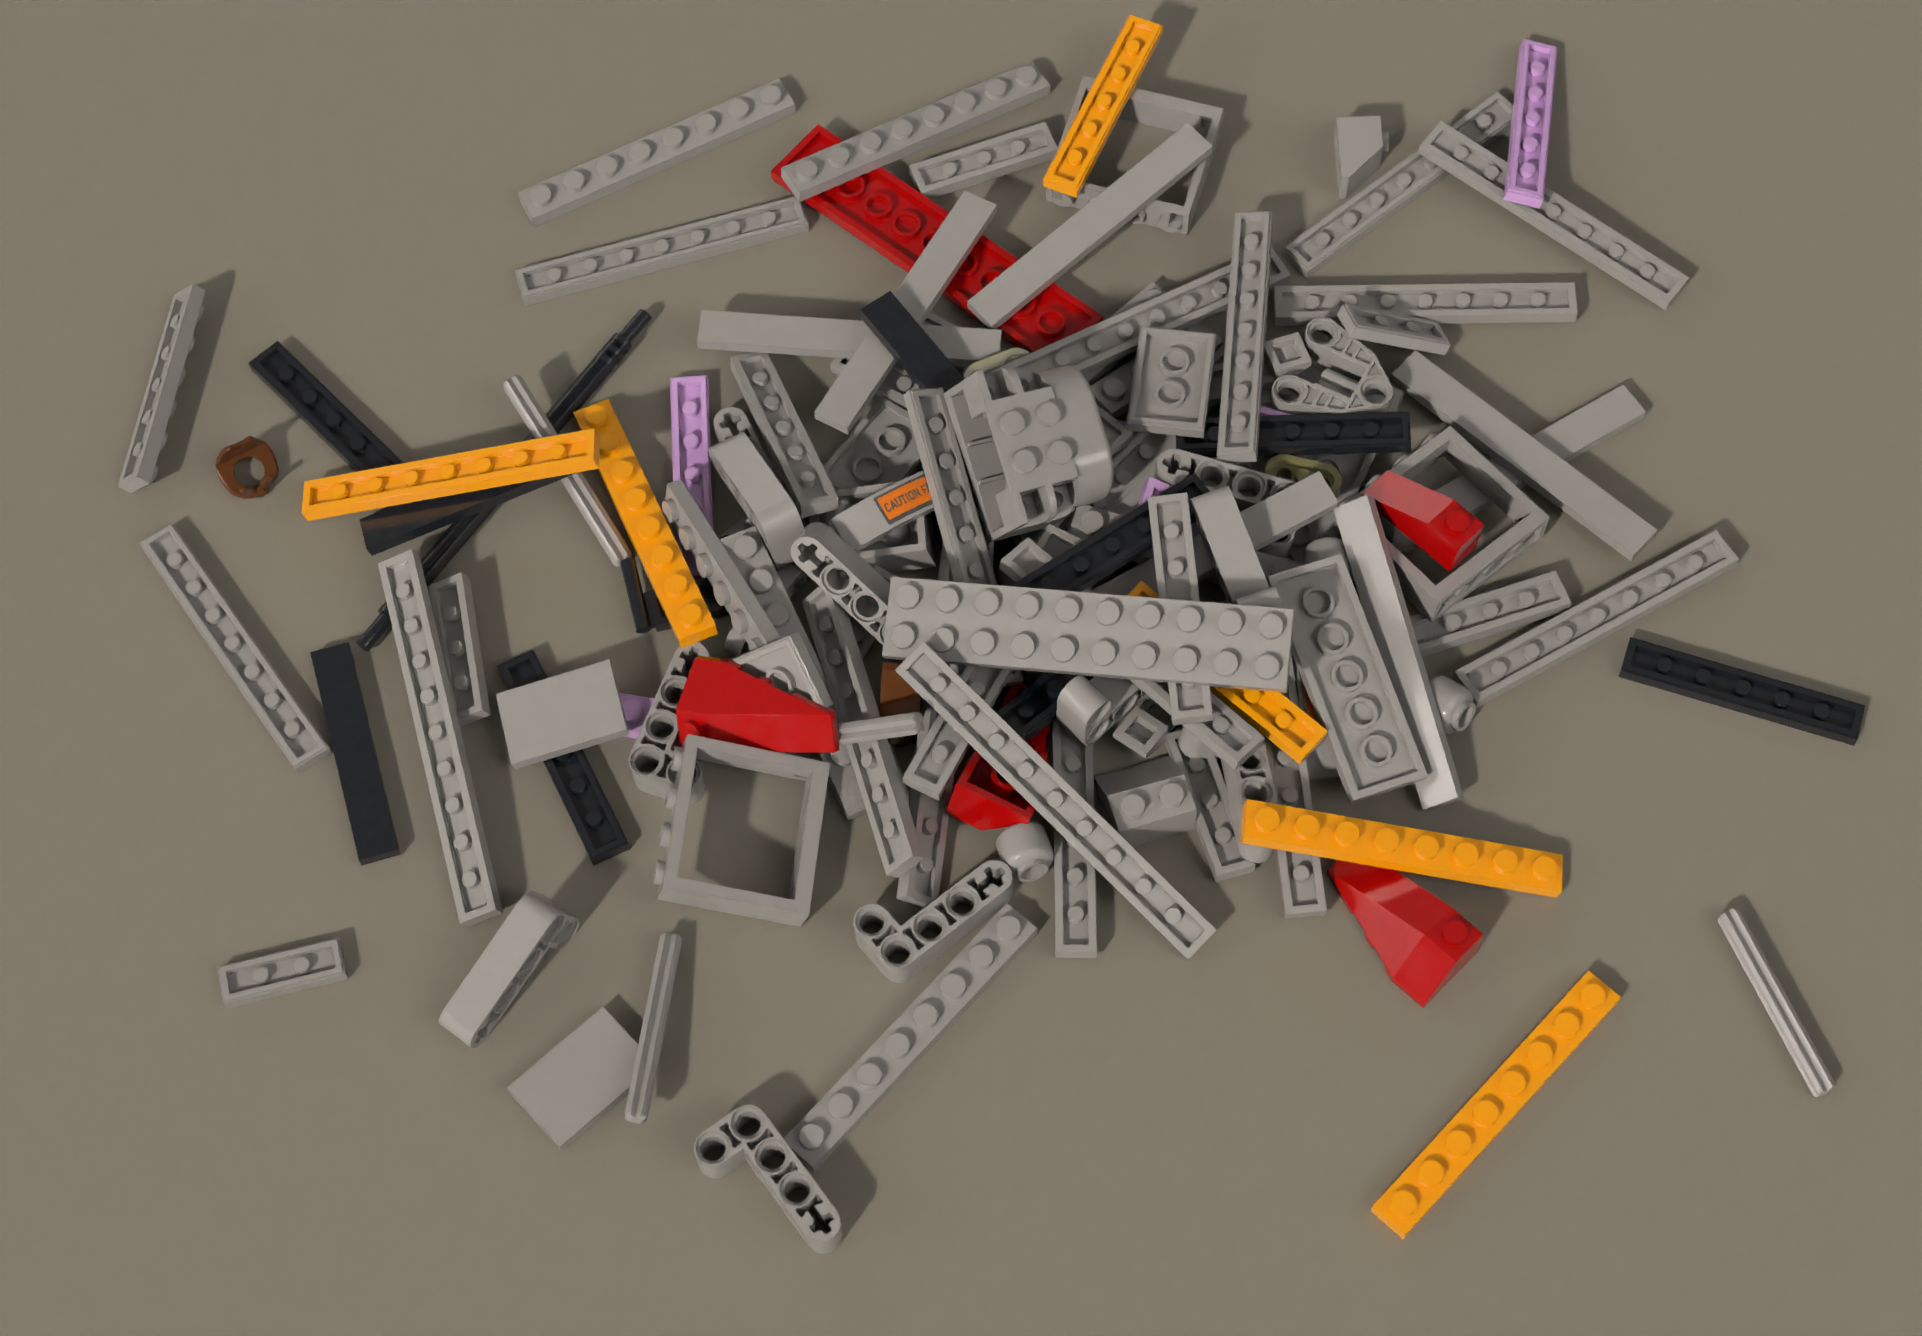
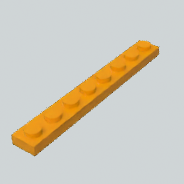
(451, 474)
(647, 527)
(1401, 848)
(1495, 1105)

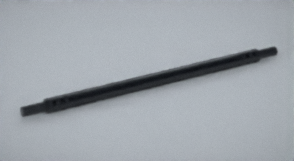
(559, 416)

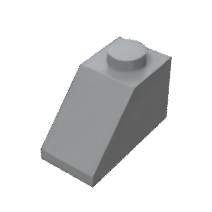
(1357, 150)

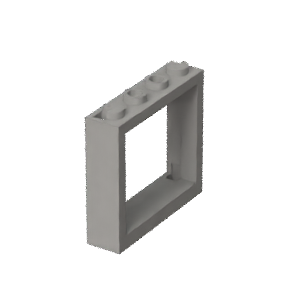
(1165, 113)
(1530, 524)
(731, 900)

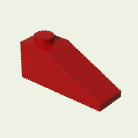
(1427, 518)

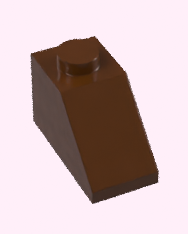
(897, 698)

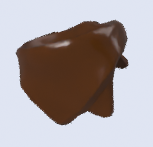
(247, 448)

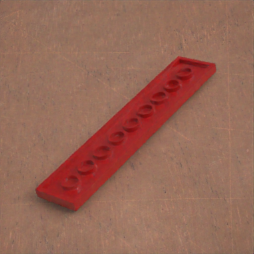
(901, 224)

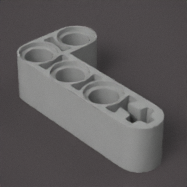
(1225, 474)
(759, 495)
(1232, 550)
(845, 591)
(1095, 705)
(662, 716)
(1241, 785)
(936, 915)
(506, 966)
(777, 1181)

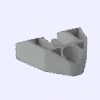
(1348, 379)

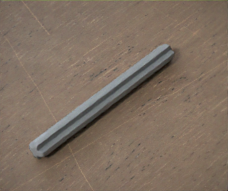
(575, 484)

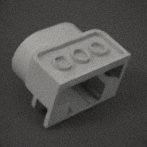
(1030, 446)

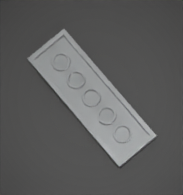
(1348, 680)

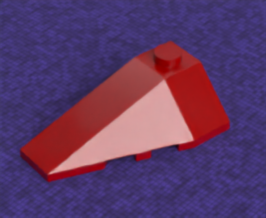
(749, 711)
(984, 796)
(1409, 927)

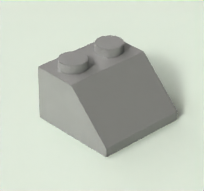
(1147, 801)

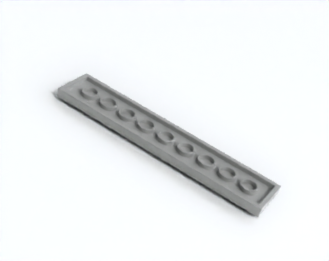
(1091, 634)

